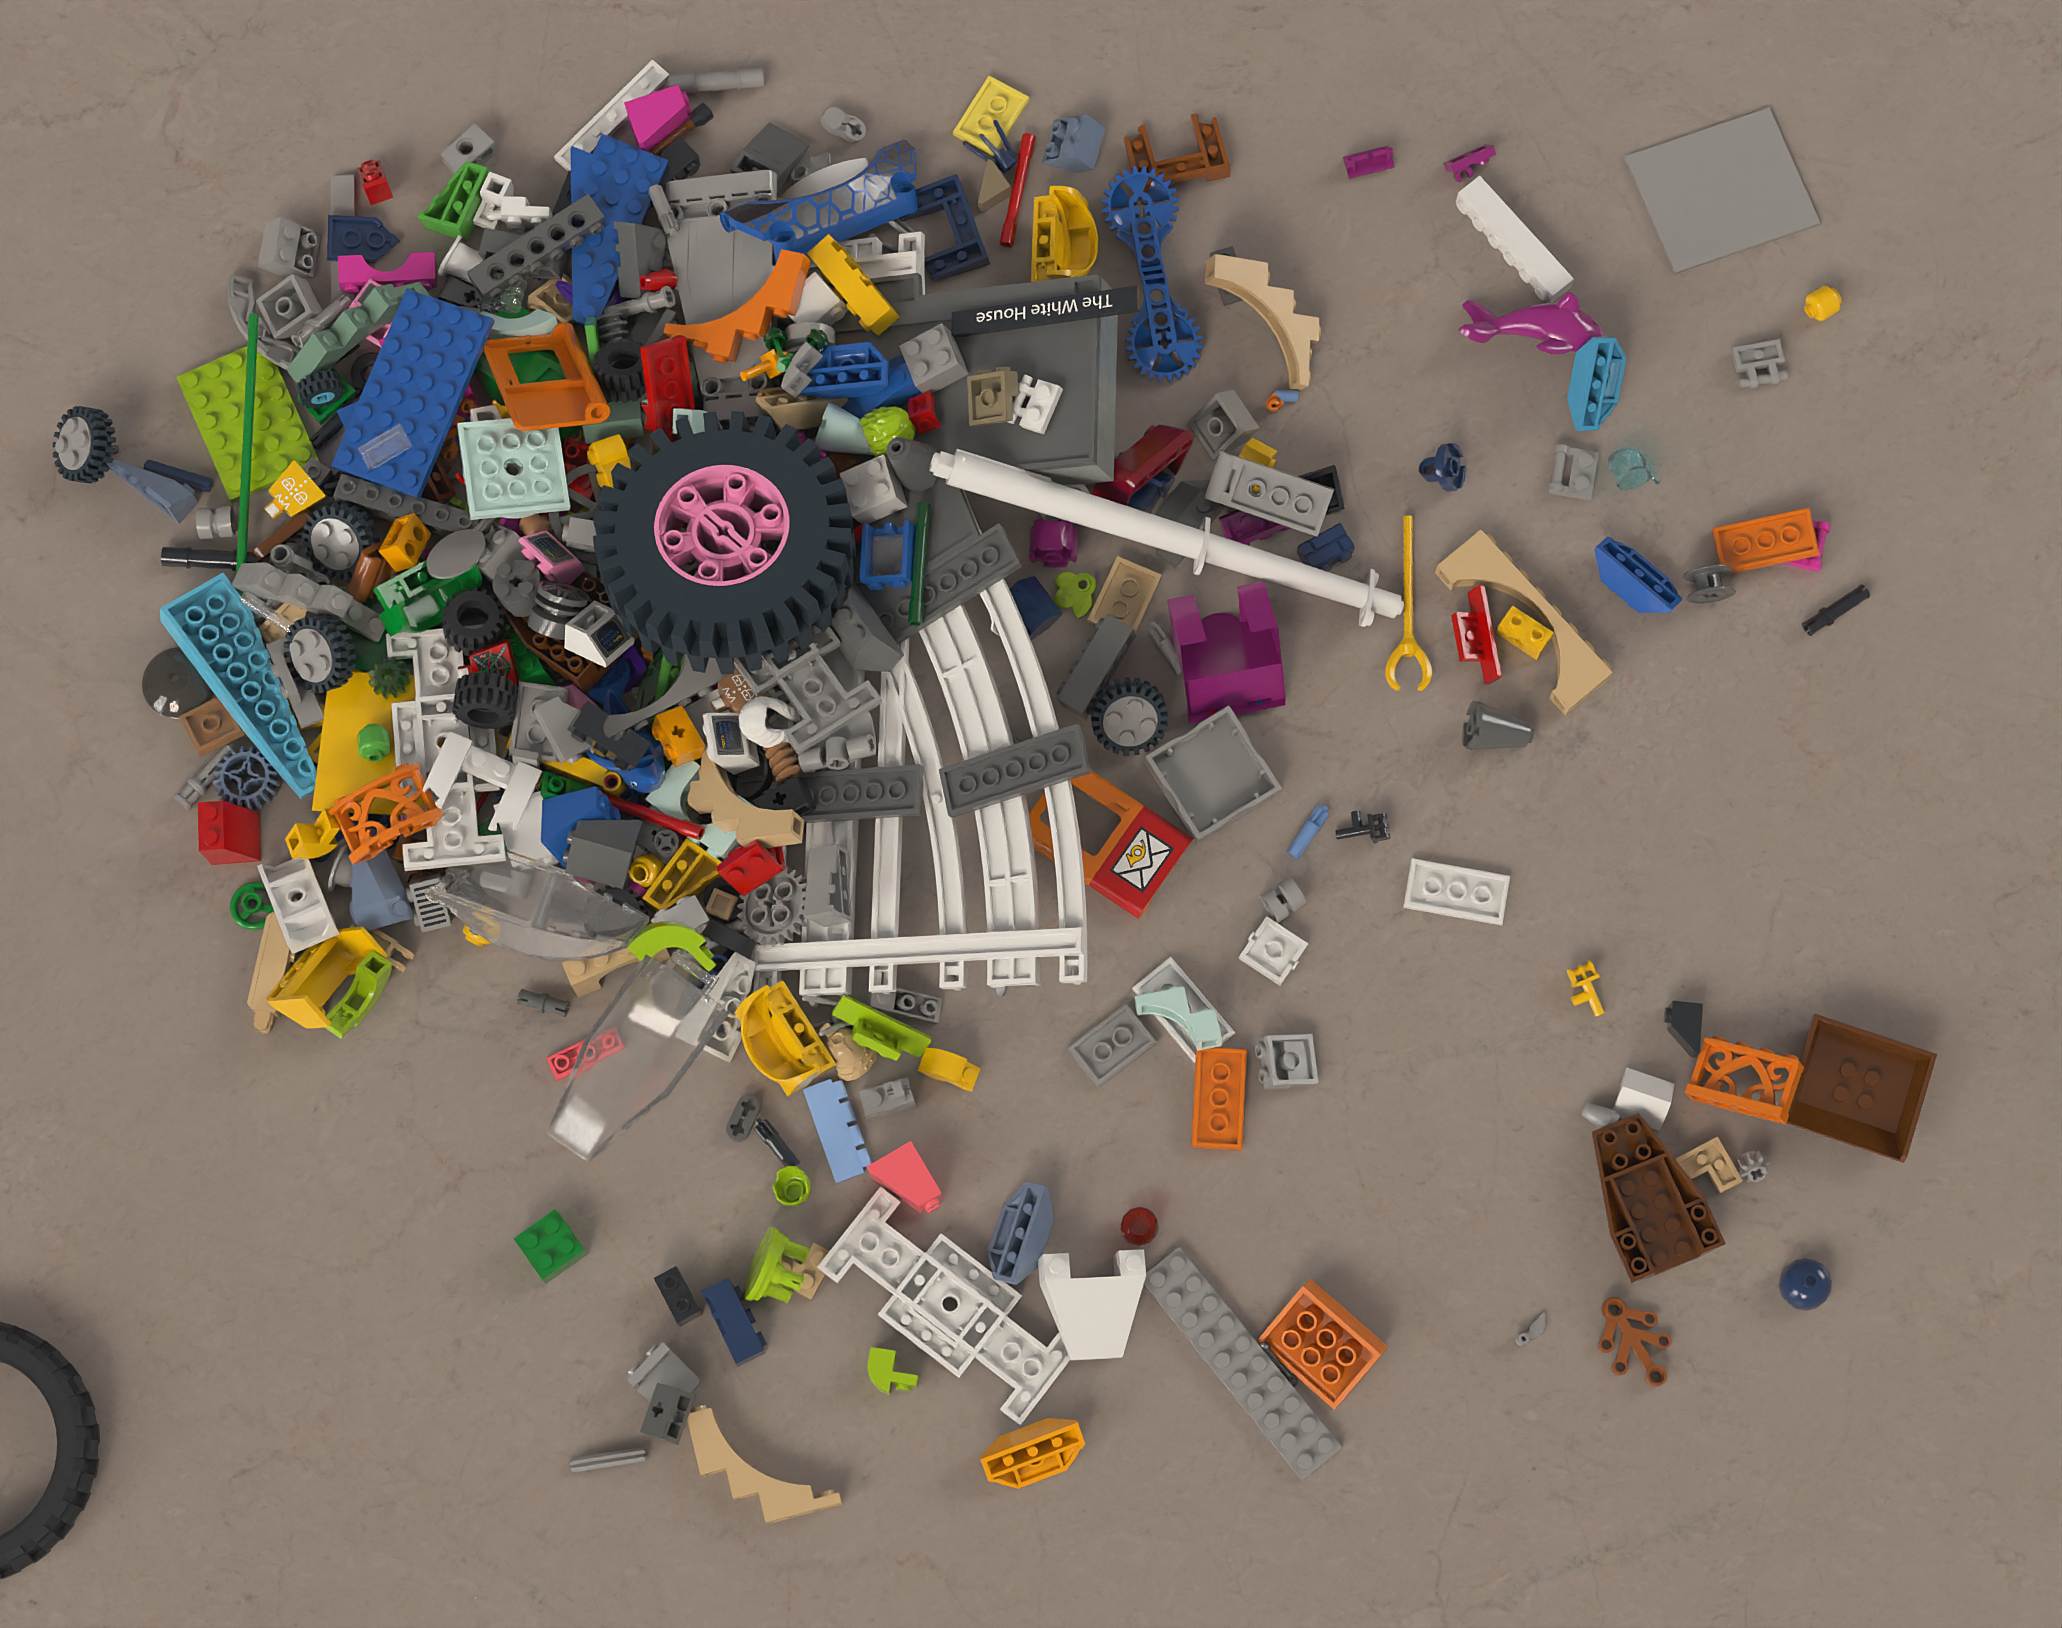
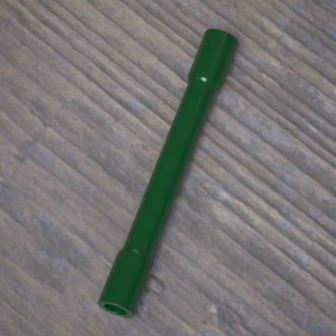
(916, 603)

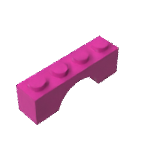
(355, 272)

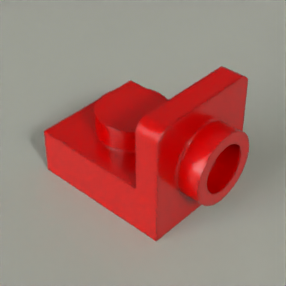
(922, 412)

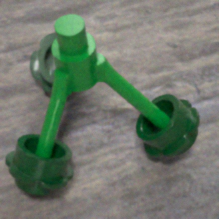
(776, 340)

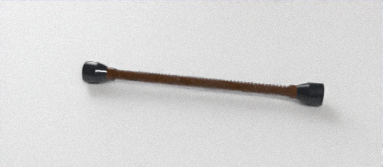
(699, 116)

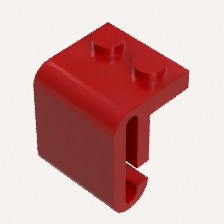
(751, 866)

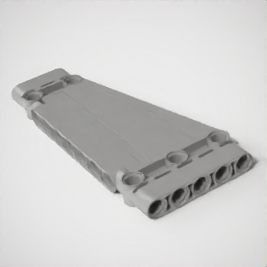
(718, 276)

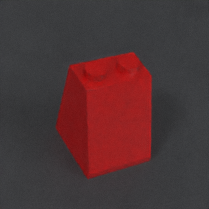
(228, 833)

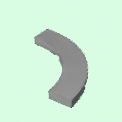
(241, 305)

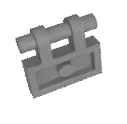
(1759, 356)

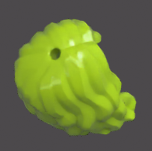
(884, 425)

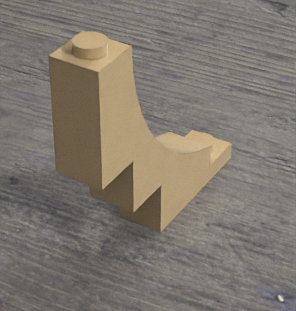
(777, 1498)

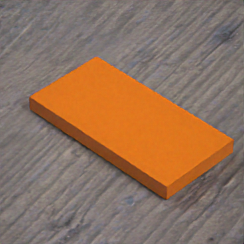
(1766, 541)
(1219, 1098)

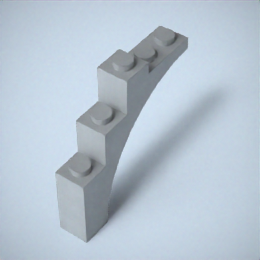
(297, 590)

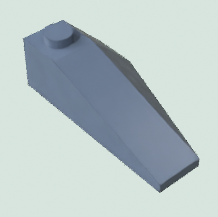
(163, 492)
(377, 893)

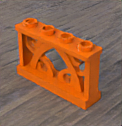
(1762, 1108)

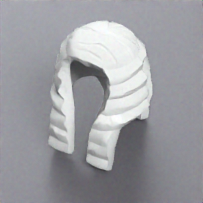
(755, 723)

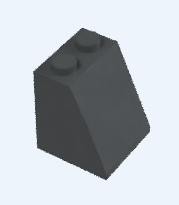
(602, 850)

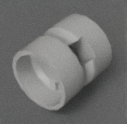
(216, 522)
(1289, 894)

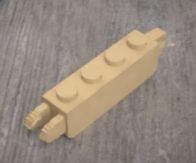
(271, 965)

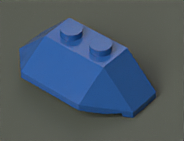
(848, 372)
(1635, 578)

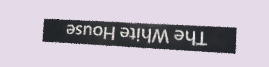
(1046, 311)

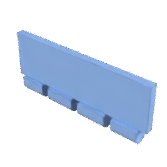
(832, 1126)

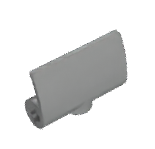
(845, 745)

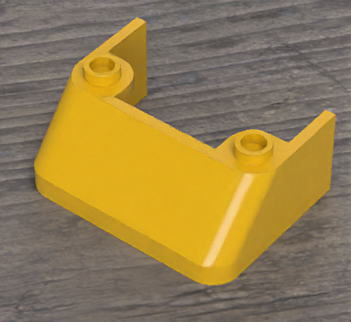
(319, 974)

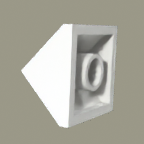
(1645, 1096)

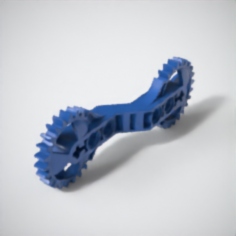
(1152, 274)

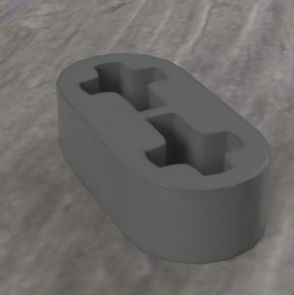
(737, 1116)

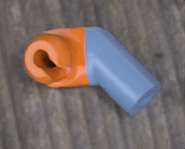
(1279, 397)

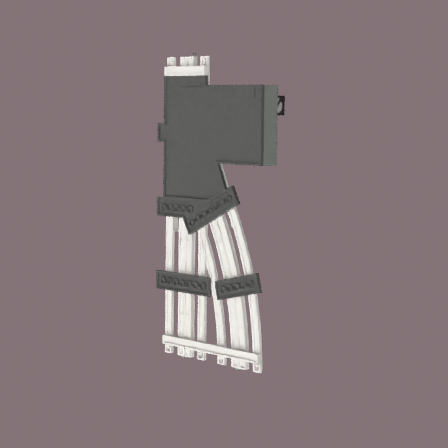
(958, 567)

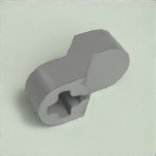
(843, 125)

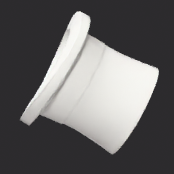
(459, 261)

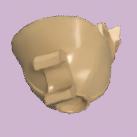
(850, 1057)

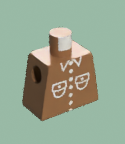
(733, 693)

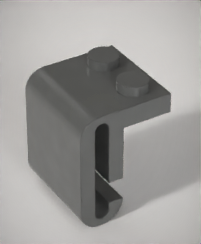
(648, 326)

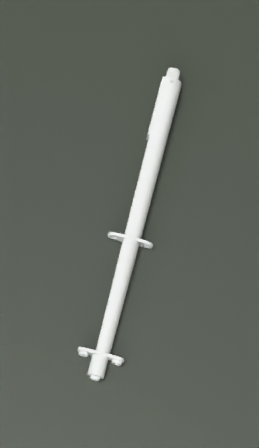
(1041, 495)

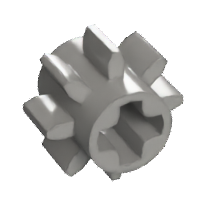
(1753, 1166)

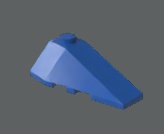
(897, 392)

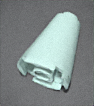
(841, 432)

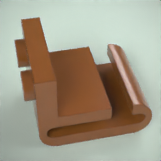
(370, 572)

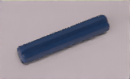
(179, 475)

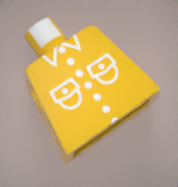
(293, 492)

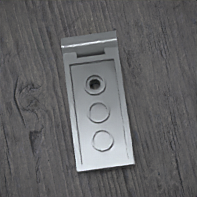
(1282, 497)

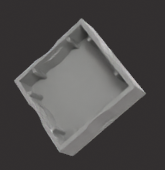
(1212, 775)

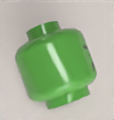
(373, 743)

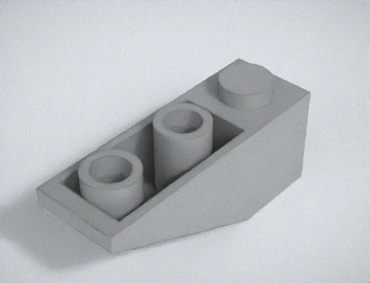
(904, 1004)

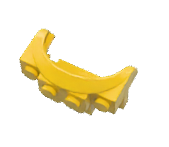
(1064, 247)
(783, 1040)

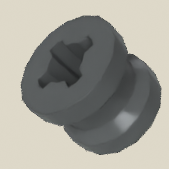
(663, 839)

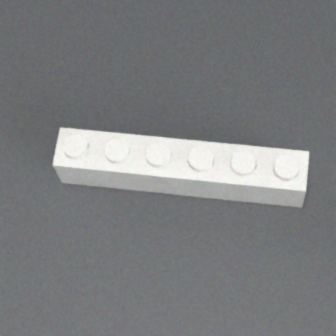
(1514, 240)

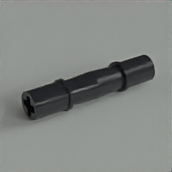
(202, 558)

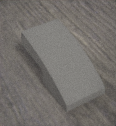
(796, 374)

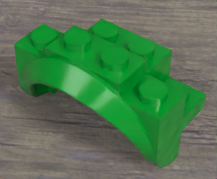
(416, 598)

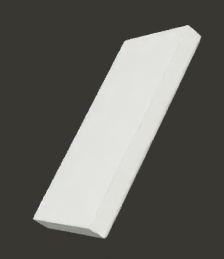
(1456, 891)
(1169, 975)

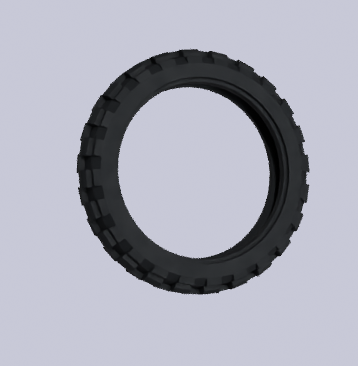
(76, 1448)

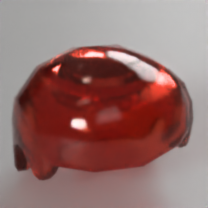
(1139, 1226)

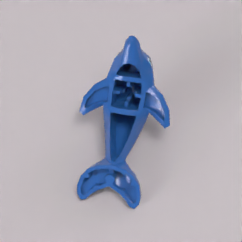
(651, 769)

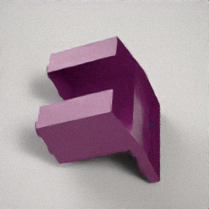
(1228, 658)

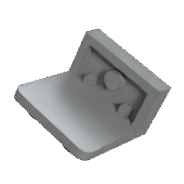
(664, 1368)

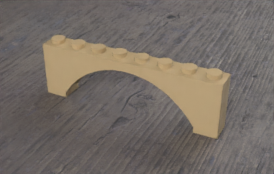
(1483, 563)

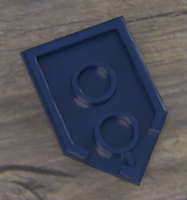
(358, 237)

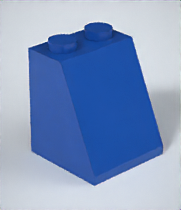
(563, 813)

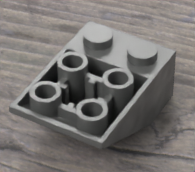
(773, 151)

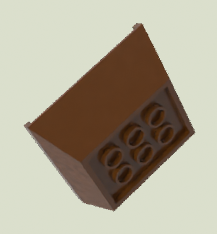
(1860, 1088)

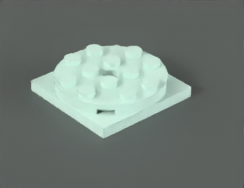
(491, 491)

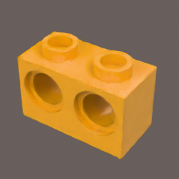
(405, 542)

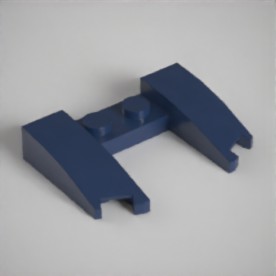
(970, 251)

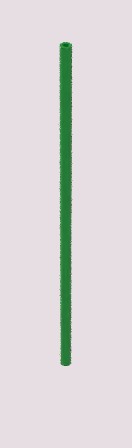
(247, 442)

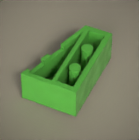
(457, 204)

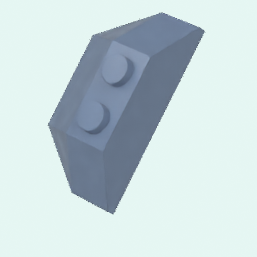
(1021, 1233)

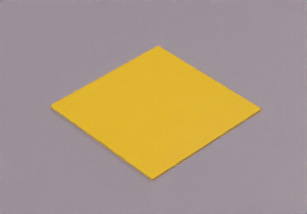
(339, 763)

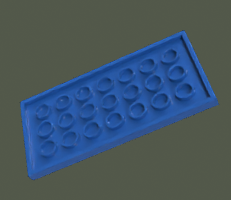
(416, 384)

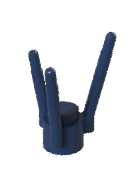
(1003, 159)

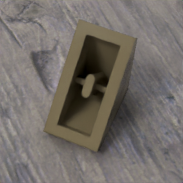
(993, 188)

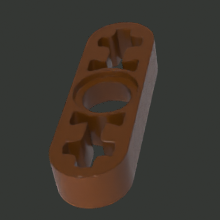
(282, 535)

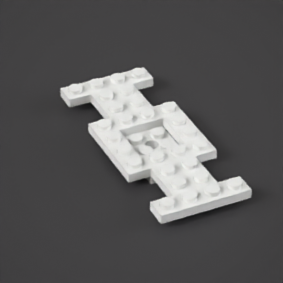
(417, 731)
(922, 1284)

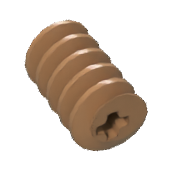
(783, 762)

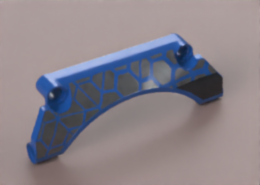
(861, 203)

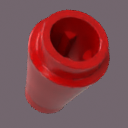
(656, 280)

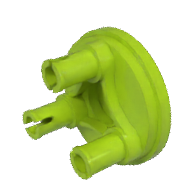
(767, 1271)

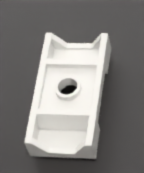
(301, 921)

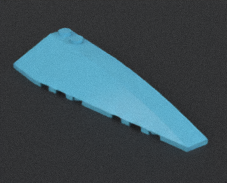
(232, 659)

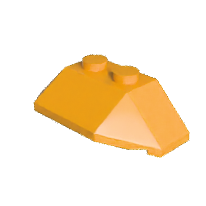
(1033, 1452)

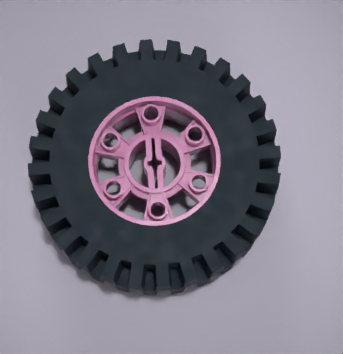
(709, 485)

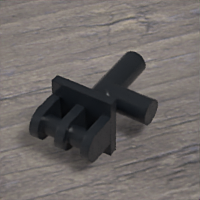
(1359, 829)

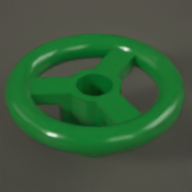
(250, 897)

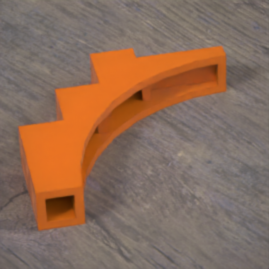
(752, 320)

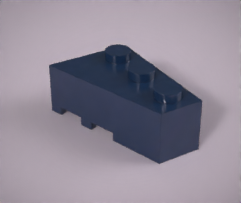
(734, 1321)

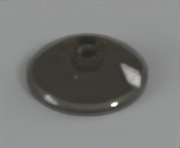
(169, 696)

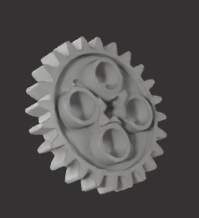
(775, 908)

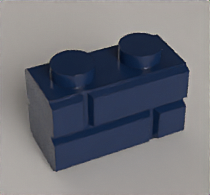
(1327, 548)

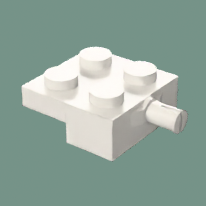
(519, 214)

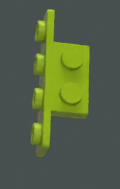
(879, 1030)

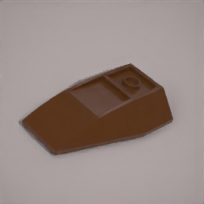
(1650, 1201)

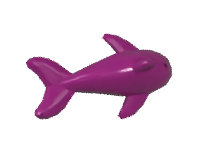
(1557, 324)

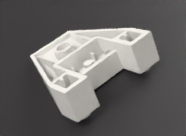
(1094, 1311)

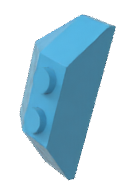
(1595, 382)

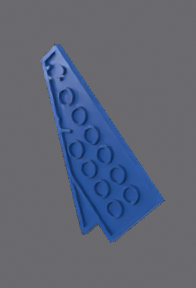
(618, 183)

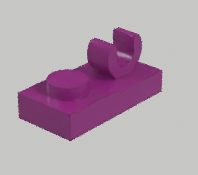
(1476, 156)

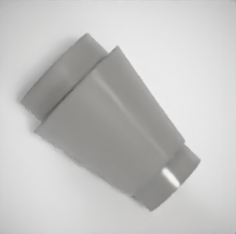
(1600, 1115)

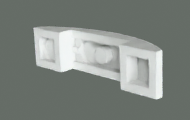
(826, 178)

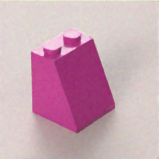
(657, 115)

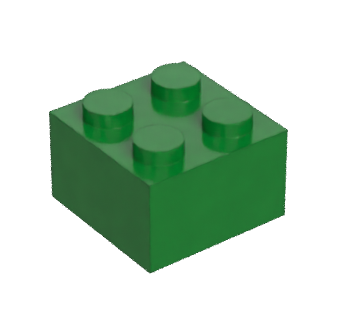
(550, 1246)

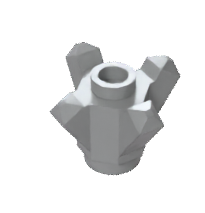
(285, 559)

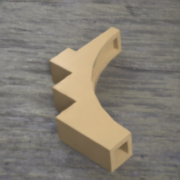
(1276, 305)
(729, 813)

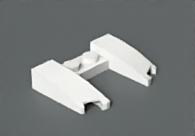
(459, 755)

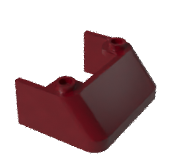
(1157, 449)

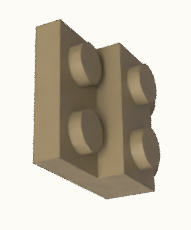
(991, 396)

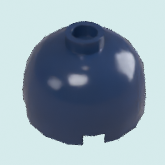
(1805, 1284)

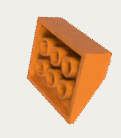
(1322, 1343)

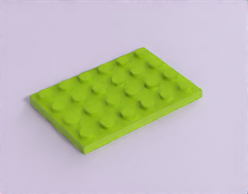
(217, 404)

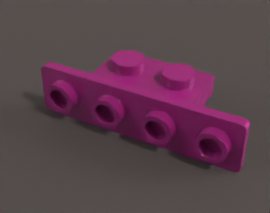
(1247, 527)

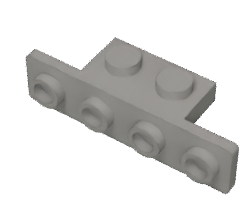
(302, 701)

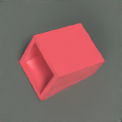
(907, 1178)

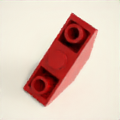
(374, 182)

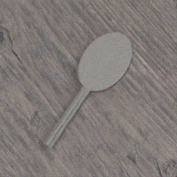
(458, 551)

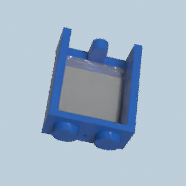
(887, 555)

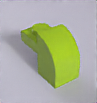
(882, 1374)

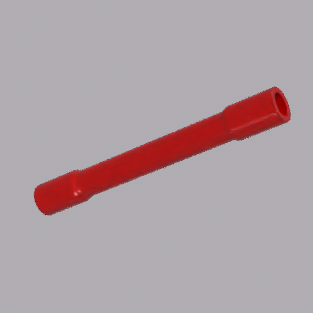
(1010, 225)
(682, 826)

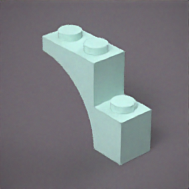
(1173, 1004)

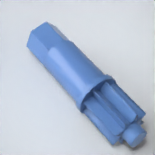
(1309, 830)

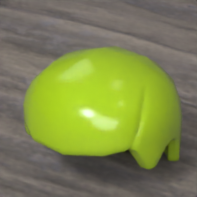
(792, 1186)

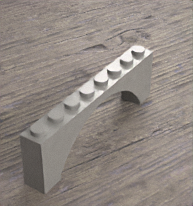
(556, 715)

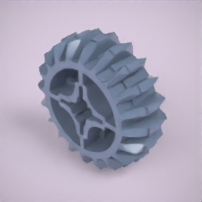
(228, 773)

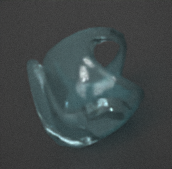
(1636, 463)

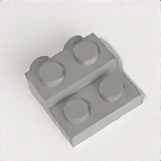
(1287, 1061)

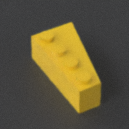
(853, 285)

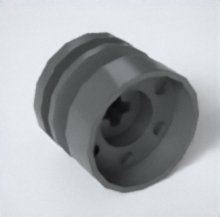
(556, 607)

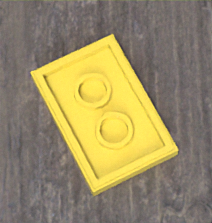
(991, 103)

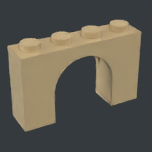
(586, 973)

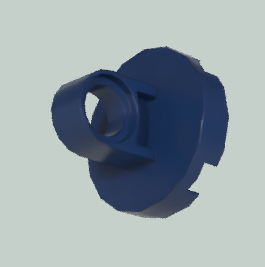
(1447, 467)

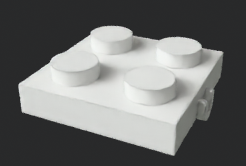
(1273, 951)

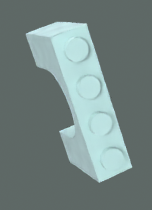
(672, 801)

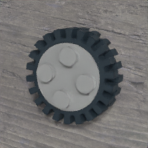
(84, 444)
(337, 538)
(319, 653)
(1129, 716)

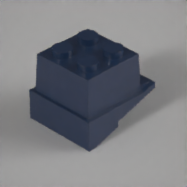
(1149, 495)

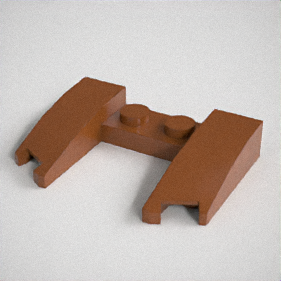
(1208, 162)

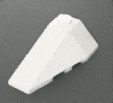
(729, 992)

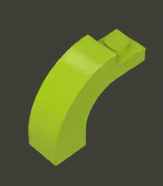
(671, 934)
(362, 995)

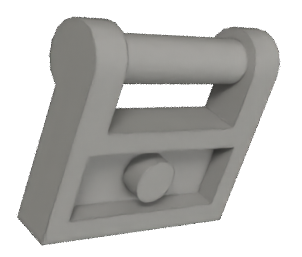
(1581, 474)

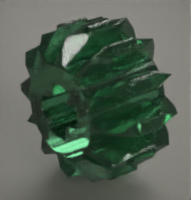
(385, 685)

